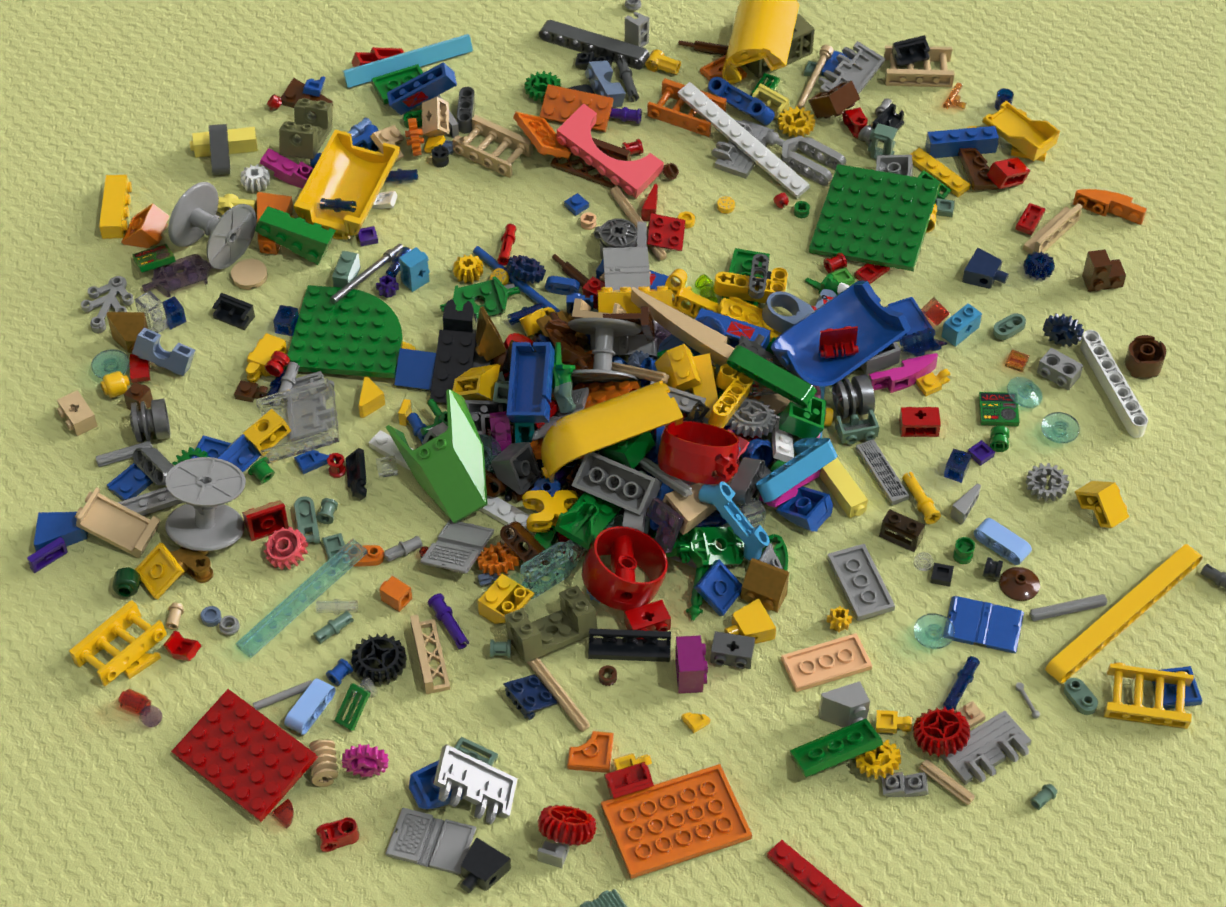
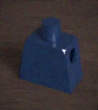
(984, 270)

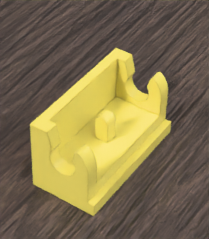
(772, 99)

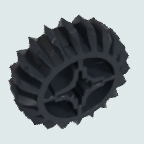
(387, 650)

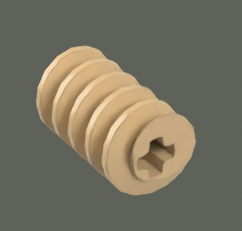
(325, 766)

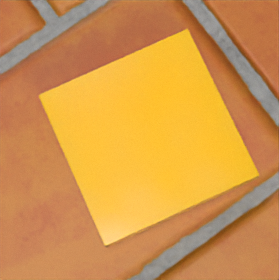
(159, 570)

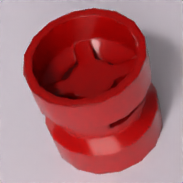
(277, 363)

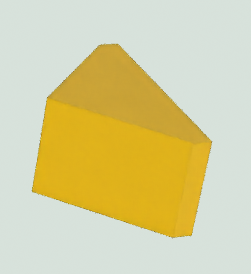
(371, 398)

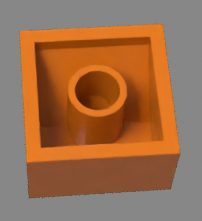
(146, 227)

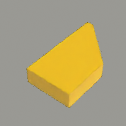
(141, 664)

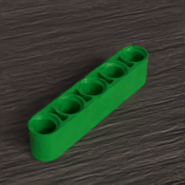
(771, 376)

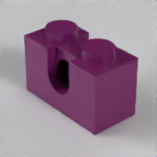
(500, 428)

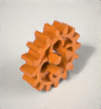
(414, 139)
(489, 561)

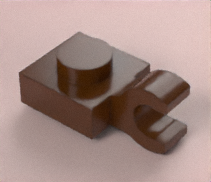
(249, 391)

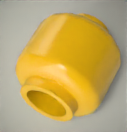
(114, 384)

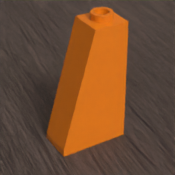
(279, 202)

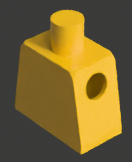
(752, 622)

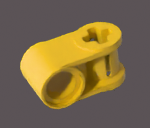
(529, 321)

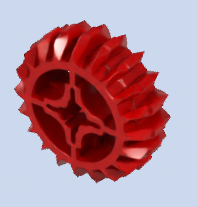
(941, 732)
(566, 825)

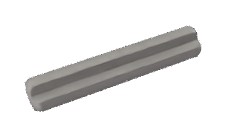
(120, 454)

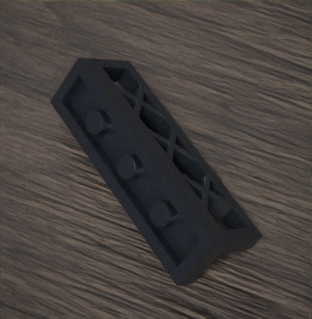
(629, 647)

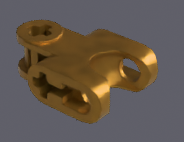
(194, 563)

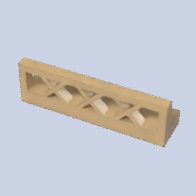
(1053, 230)
(422, 654)

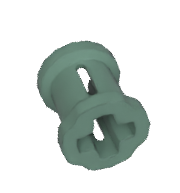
(327, 510)
(500, 648)

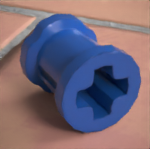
(339, 672)

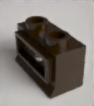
(902, 530)

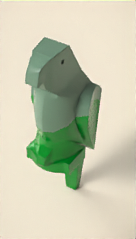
(562, 382)

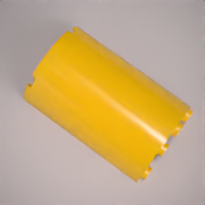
(760, 32)
(345, 174)

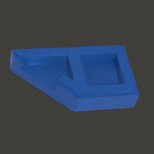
(314, 87)
(311, 460)

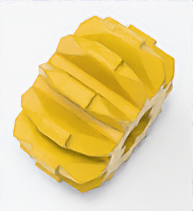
(468, 268)

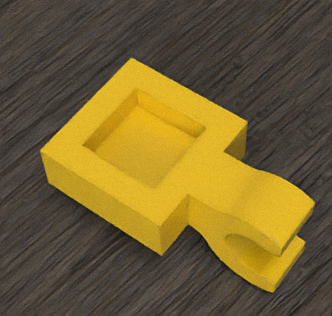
(930, 383)
(889, 722)
(629, 760)

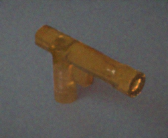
(953, 99)

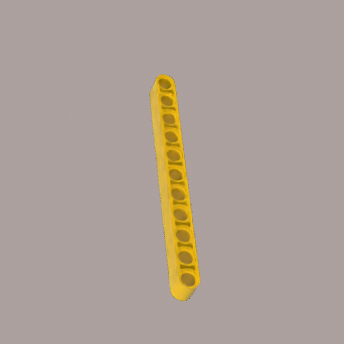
(1123, 614)

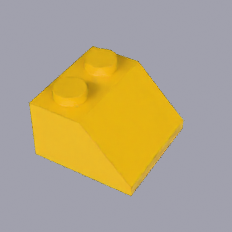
(680, 367)

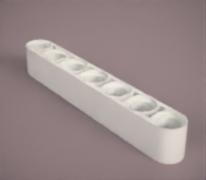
(1114, 384)

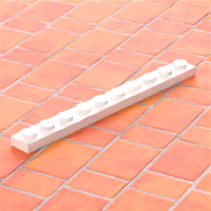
(743, 140)
(496, 507)

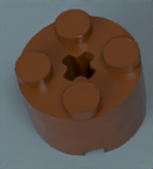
(1145, 357)

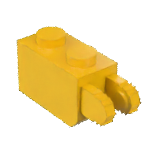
(261, 355)

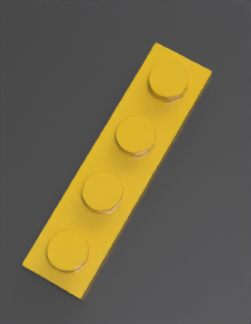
(926, 162)

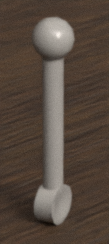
(1020, 687)

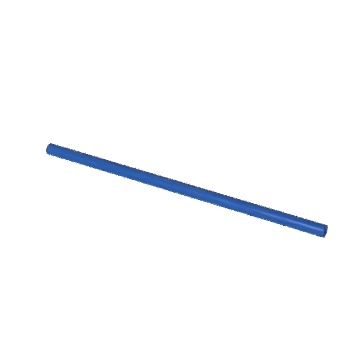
(526, 289)

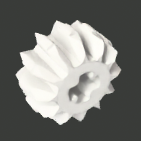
(255, 178)

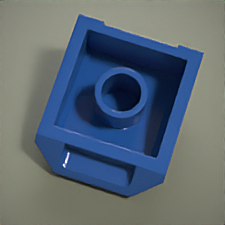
(807, 509)
(424, 791)

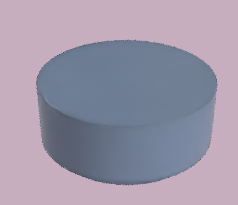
(211, 616)

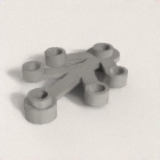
(116, 285)

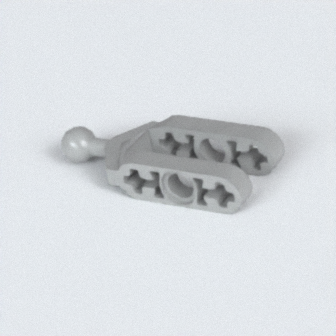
(811, 148)

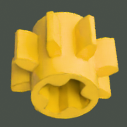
(839, 619)

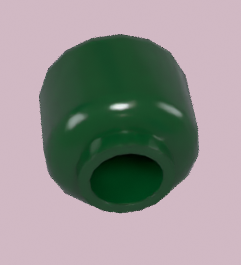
(126, 582)

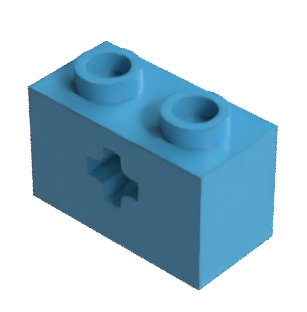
(414, 269)
(961, 324)

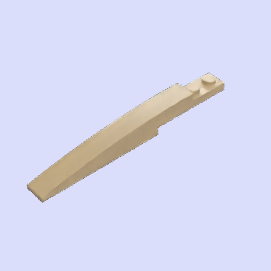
(685, 328)

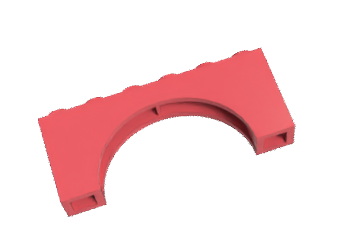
(629, 175)

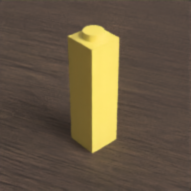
(239, 141)
(844, 488)

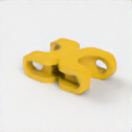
(548, 507)

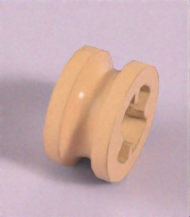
(588, 221)

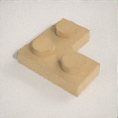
(390, 136)

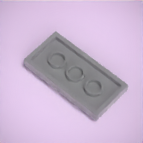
(861, 582)

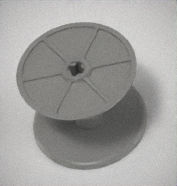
(197, 216)
(604, 330)
(205, 488)

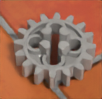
(1037, 480)

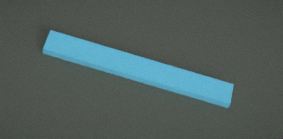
(421, 56)

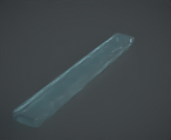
(301, 598)

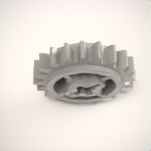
(753, 419)

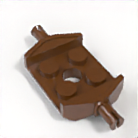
(570, 348)

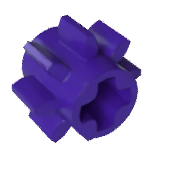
(387, 286)

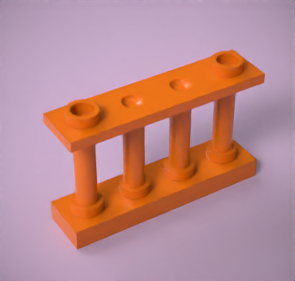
(679, 119)

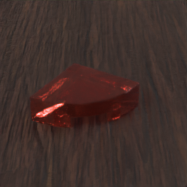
(284, 813)

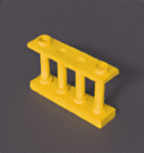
(107, 632)
(1139, 713)

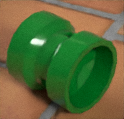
(999, 438)
(964, 550)

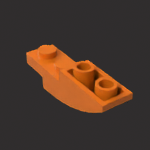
(1107, 202)

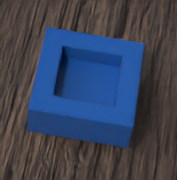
(576, 204)

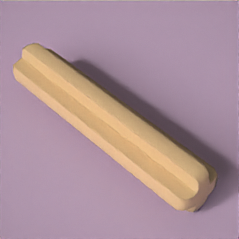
(947, 782)

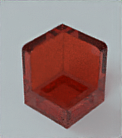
(935, 311)

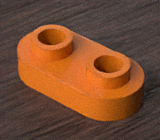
(371, 559)

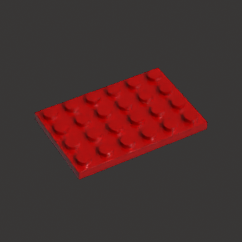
(244, 755)

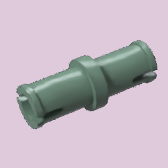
(333, 627)

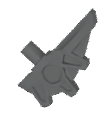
(755, 347)

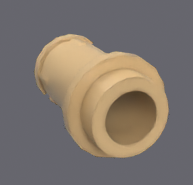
(174, 616)

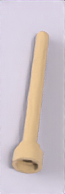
(825, 53)

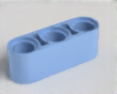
(1002, 541)
(309, 706)

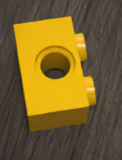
(267, 431)

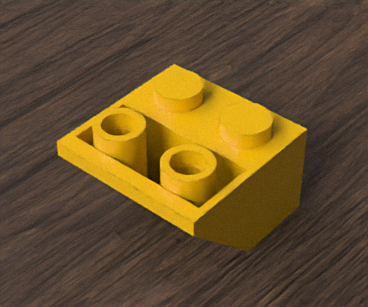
(477, 383)
(503, 598)

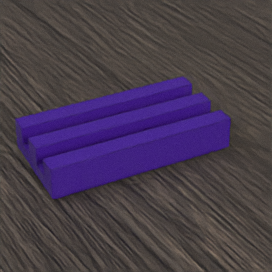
(47, 554)

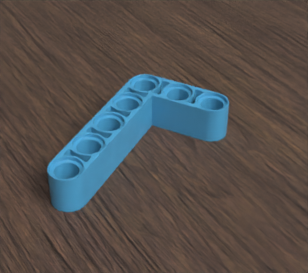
(811, 457)

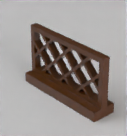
(607, 148)
(644, 319)

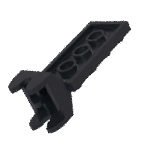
(454, 349)

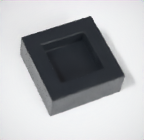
(942, 574)

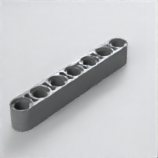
(587, 41)

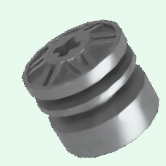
(617, 234)
(853, 396)
(150, 420)

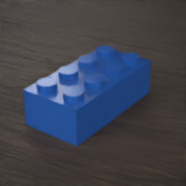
(530, 382)

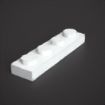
(782, 443)

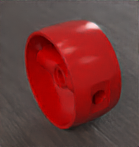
(627, 550)

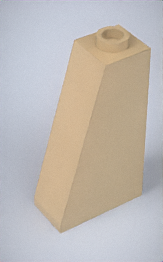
(689, 507)

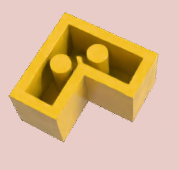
(1105, 501)

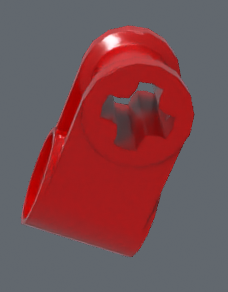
(854, 120)
(337, 834)

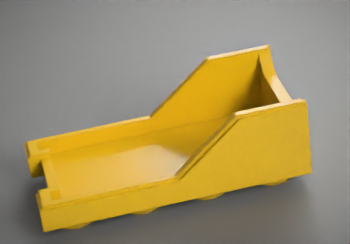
(1027, 135)

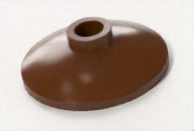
(1016, 589)

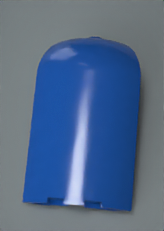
(855, 306)

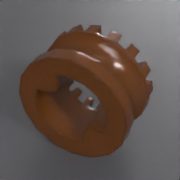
(608, 681)

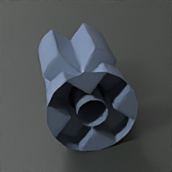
(485, 579)

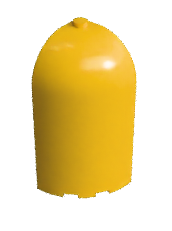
(607, 425)

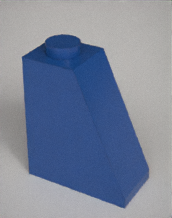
(55, 525)

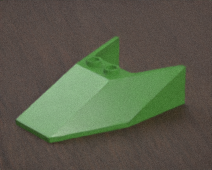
(450, 464)

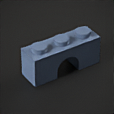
(599, 75)
(149, 348)

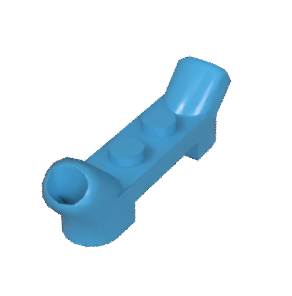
(721, 497)

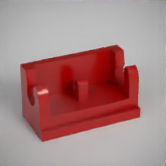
(628, 780)

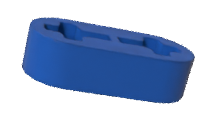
(562, 285)

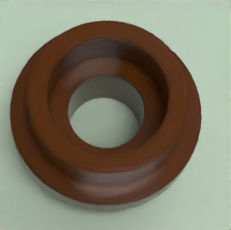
(670, 171)

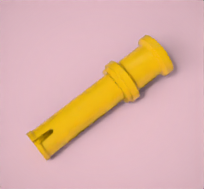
(924, 503)

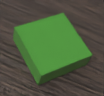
(843, 276)

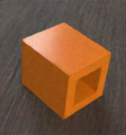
(395, 593)

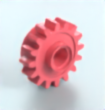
(276, 545)

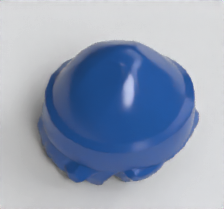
(760, 450)

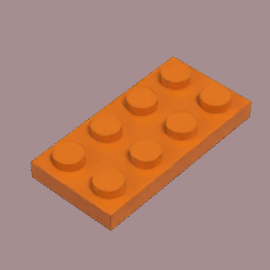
(563, 102)
(541, 135)

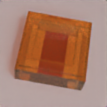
(1017, 360)

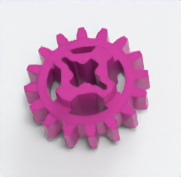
(365, 760)

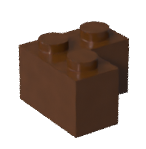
(835, 100)
(1101, 272)

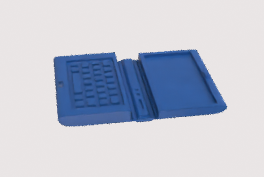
(912, 313)
(985, 623)

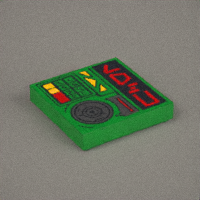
(154, 258)
(998, 409)

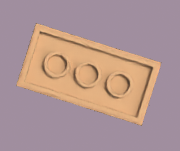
(826, 662)

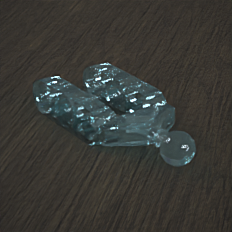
(568, 560)

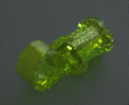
(706, 289)

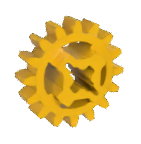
(796, 122)
(879, 761)

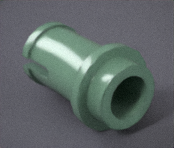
(1048, 792)

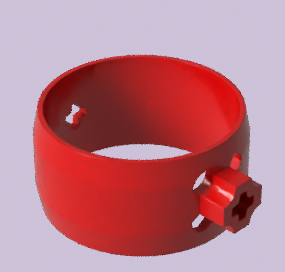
(696, 450)

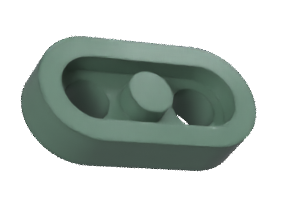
(1009, 326)
(1080, 695)

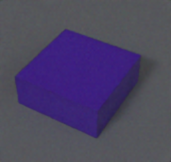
(367, 236)
(981, 452)

